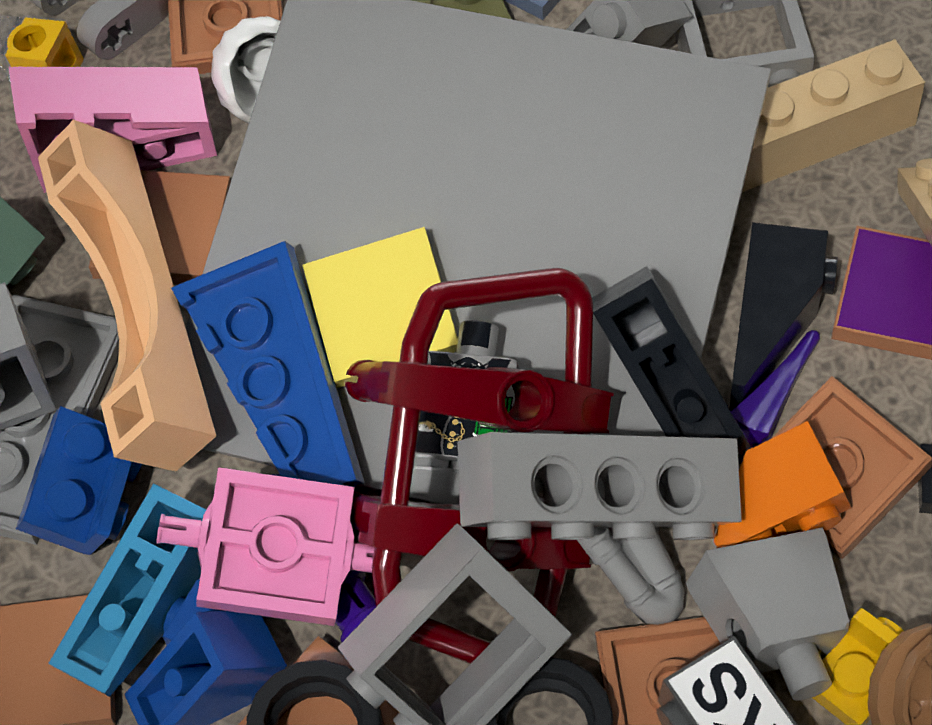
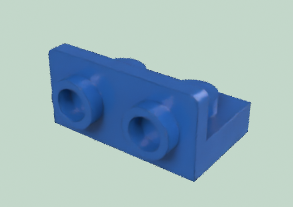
(77, 485)

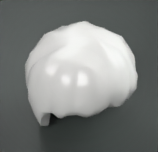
(241, 63)

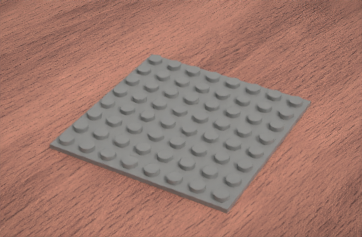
(512, 156)

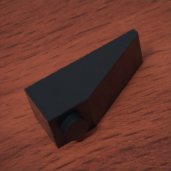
(780, 299)
(664, 361)

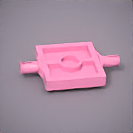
(272, 546)

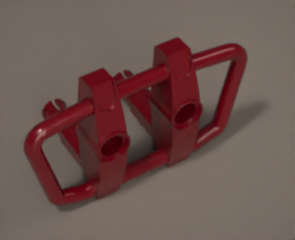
(476, 395)

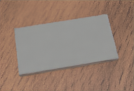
(77, 361)

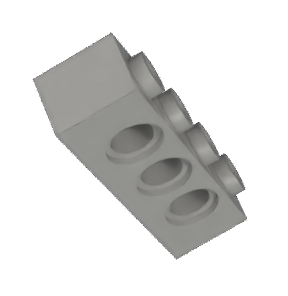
(501, 470)

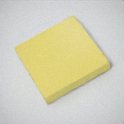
(369, 299)

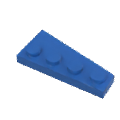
(275, 362)

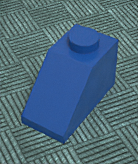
(206, 671)

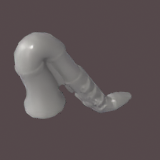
(637, 570)

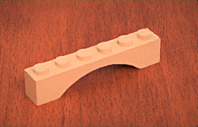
(156, 398)

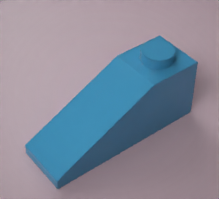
(130, 597)

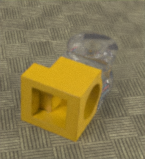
(36, 44)

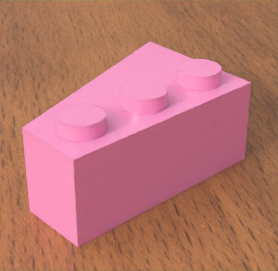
(151, 106)

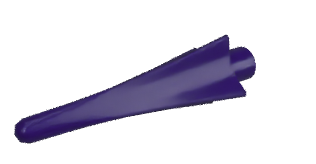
(763, 407)

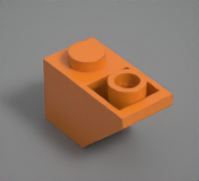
(785, 490)

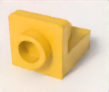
(852, 665)

